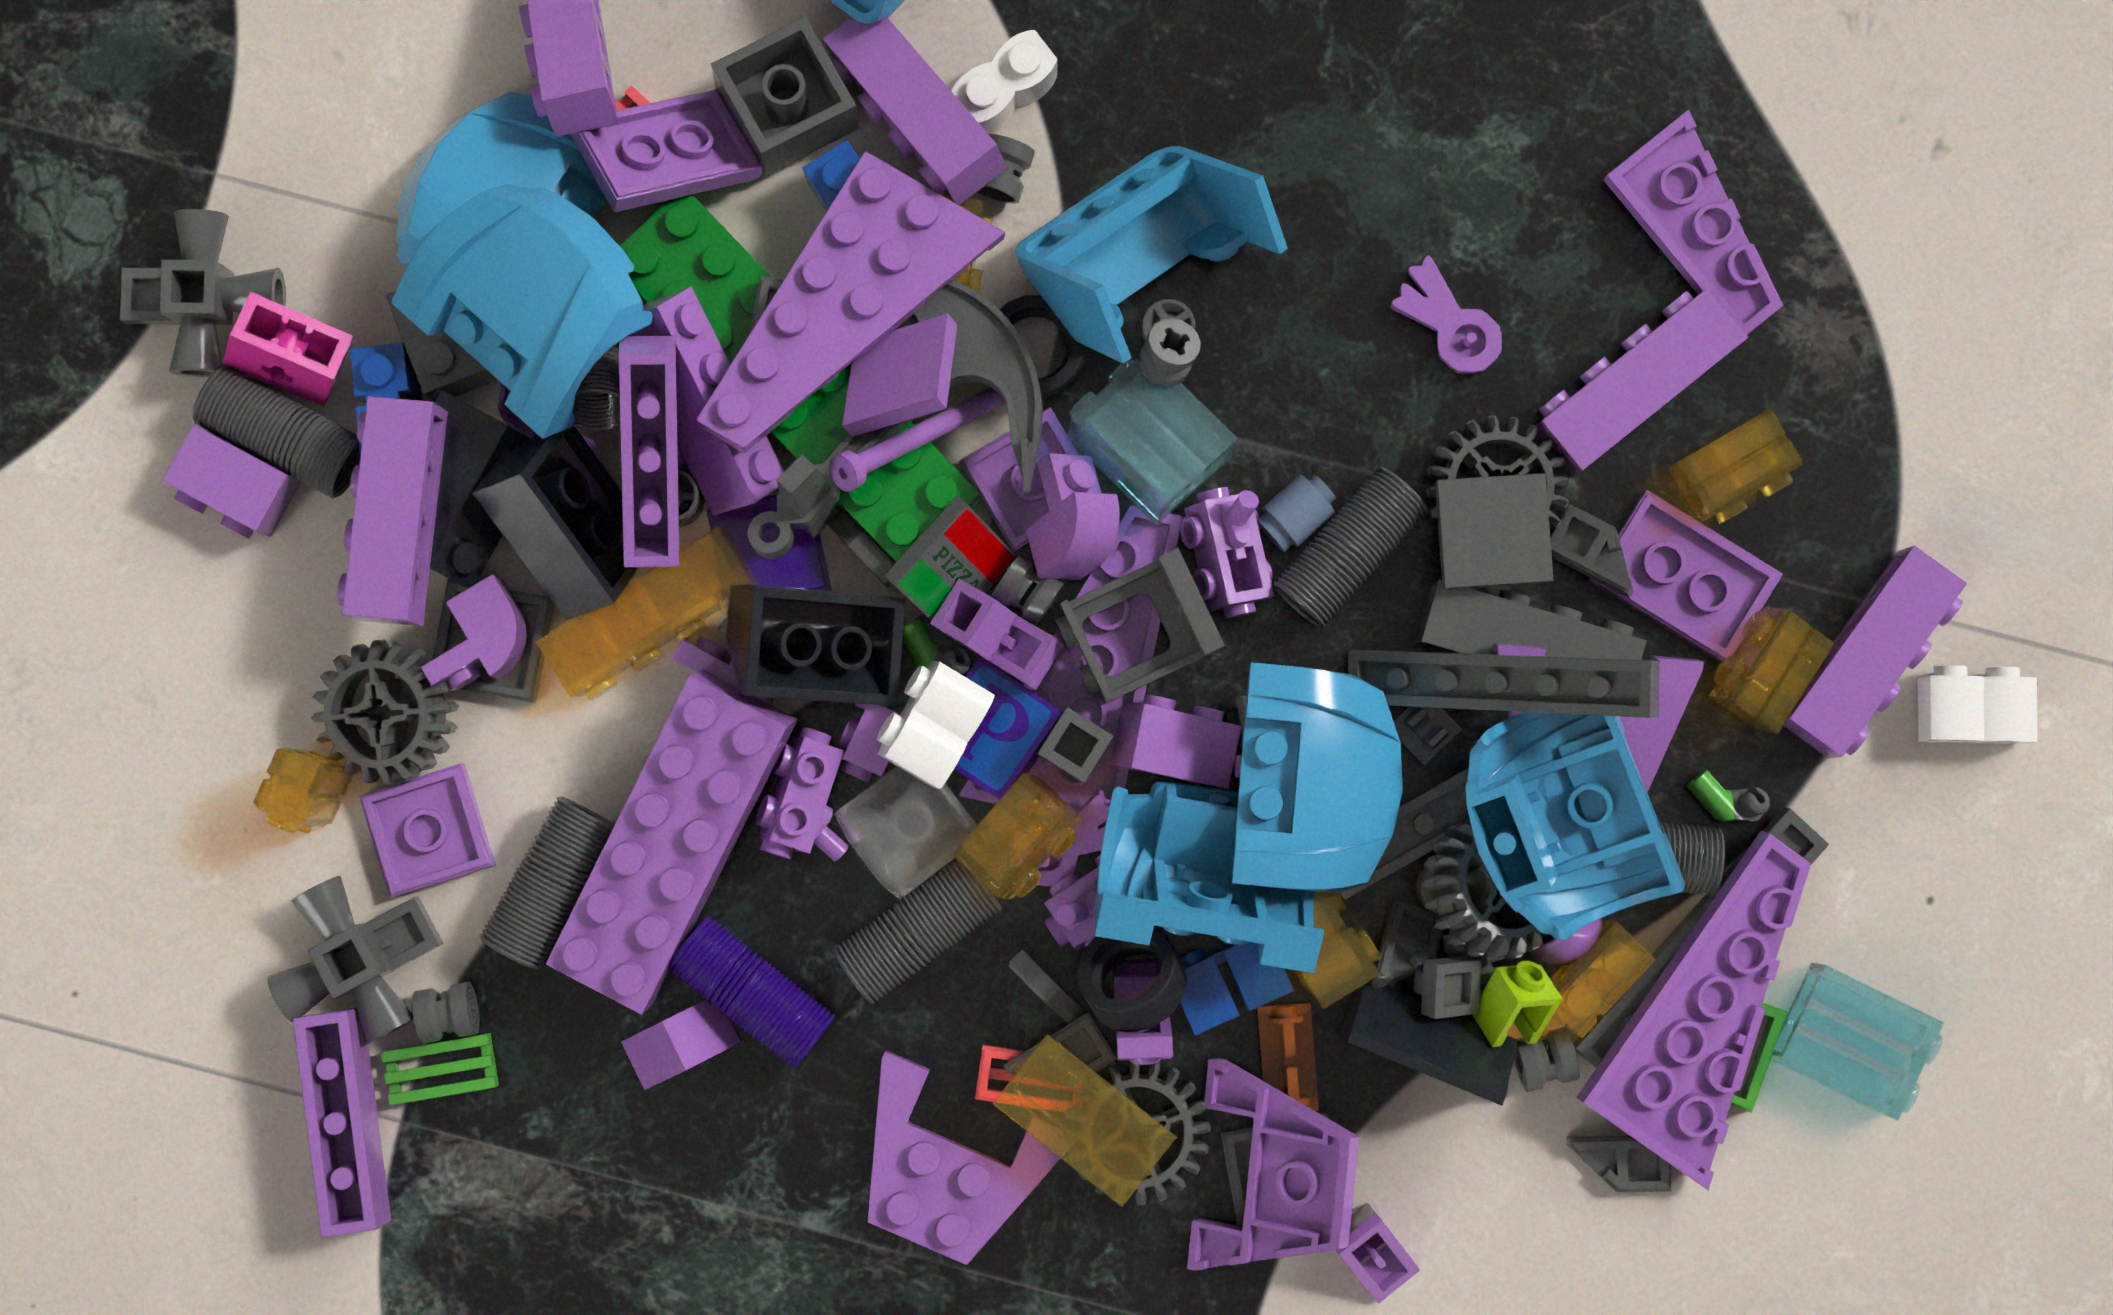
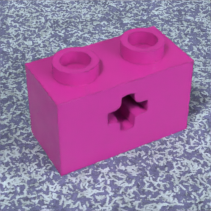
(287, 349)

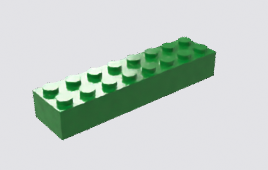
(690, 248)

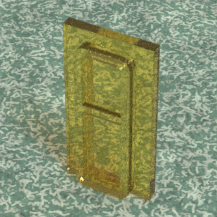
(1084, 1120)

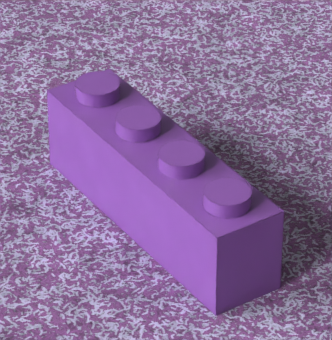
(570, 64)
(916, 107)
(1640, 381)
(649, 451)
(721, 471)
(393, 511)
(1873, 652)
(342, 1123)

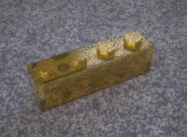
(646, 616)

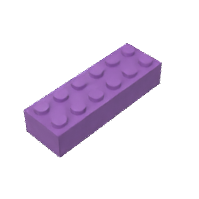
(671, 840)

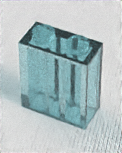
(1150, 439)
(1857, 1041)

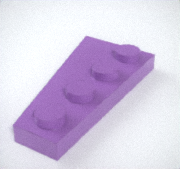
(1686, 212)

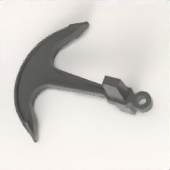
(984, 352)

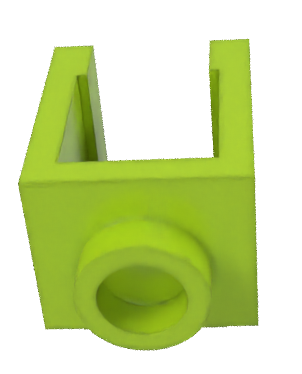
(1518, 996)

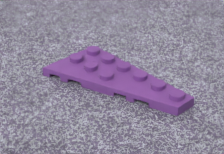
(1120, 640)

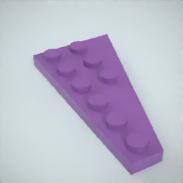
(856, 280)
(1697, 1027)

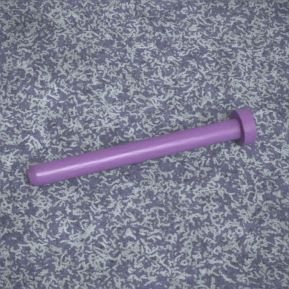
(850, 469)

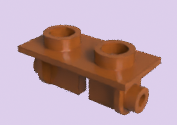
(1289, 1051)

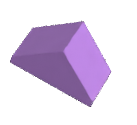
(680, 1043)
(1376, 1255)

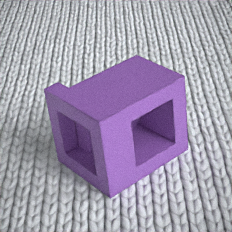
(862, 744)

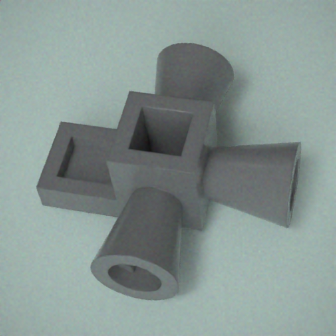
(195, 292)
(355, 958)

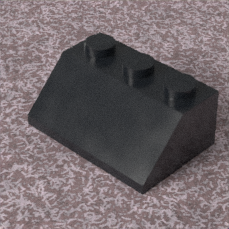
(561, 519)
(463, 529)
(816, 644)
(1443, 1048)

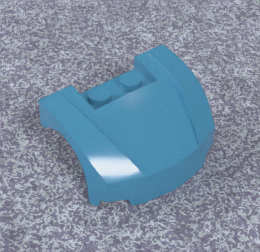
(488, 149)
(526, 294)
(1314, 780)
(1566, 820)
(1172, 868)

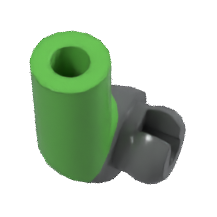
(924, 651)
(1729, 805)

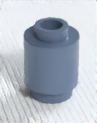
(1297, 512)

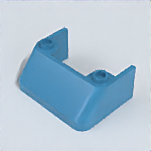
(1138, 230)

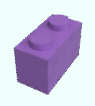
(230, 481)
(1176, 743)

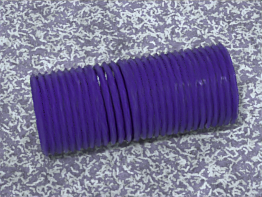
(768, 1002)

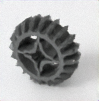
(1530, 458)
(384, 733)
(1467, 897)
(1181, 1113)

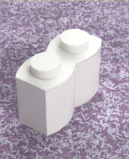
(1015, 78)
(1977, 707)
(934, 724)

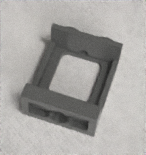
(1178, 607)

